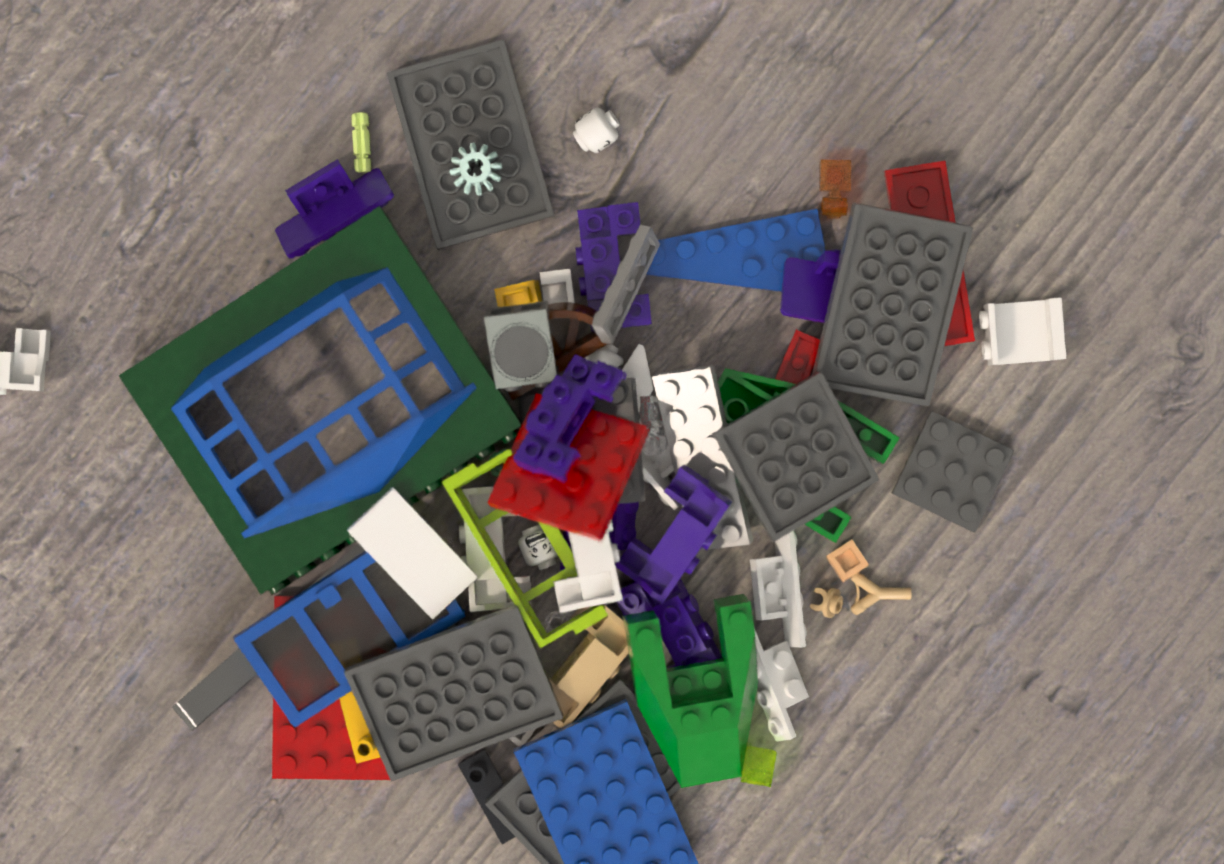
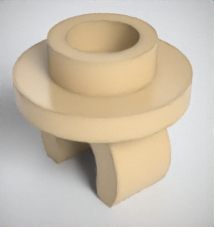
(831, 603)

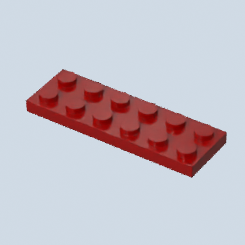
(927, 193)

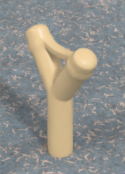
(875, 593)

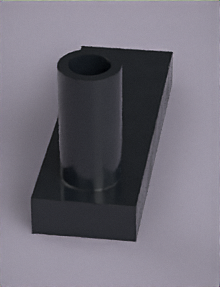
(484, 781)

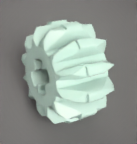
(486, 169)

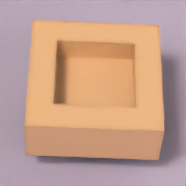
(847, 561)

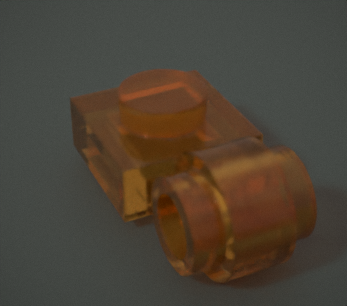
(834, 178)

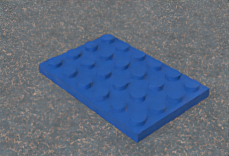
(604, 793)

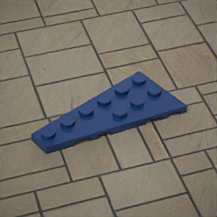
(741, 253)

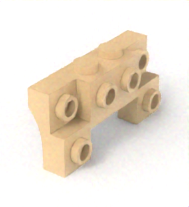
(590, 665)

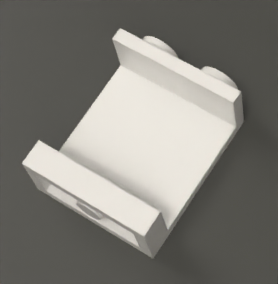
(1023, 332)

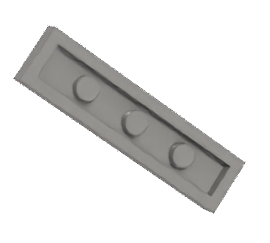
(625, 284)

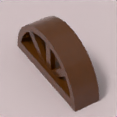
(581, 347)

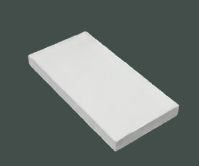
(412, 553)

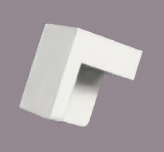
(557, 286)

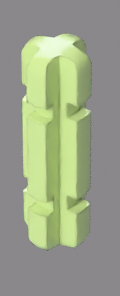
(361, 142)

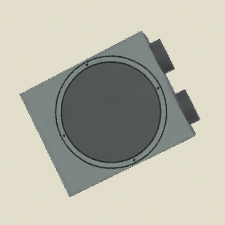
(520, 345)

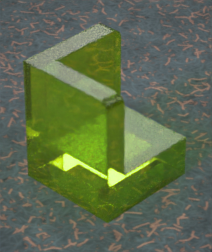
(758, 765)

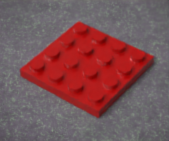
(593, 482)

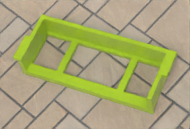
(477, 526)

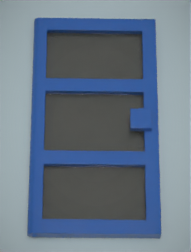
(331, 626)

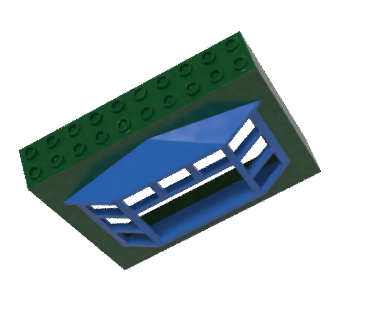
(406, 458)

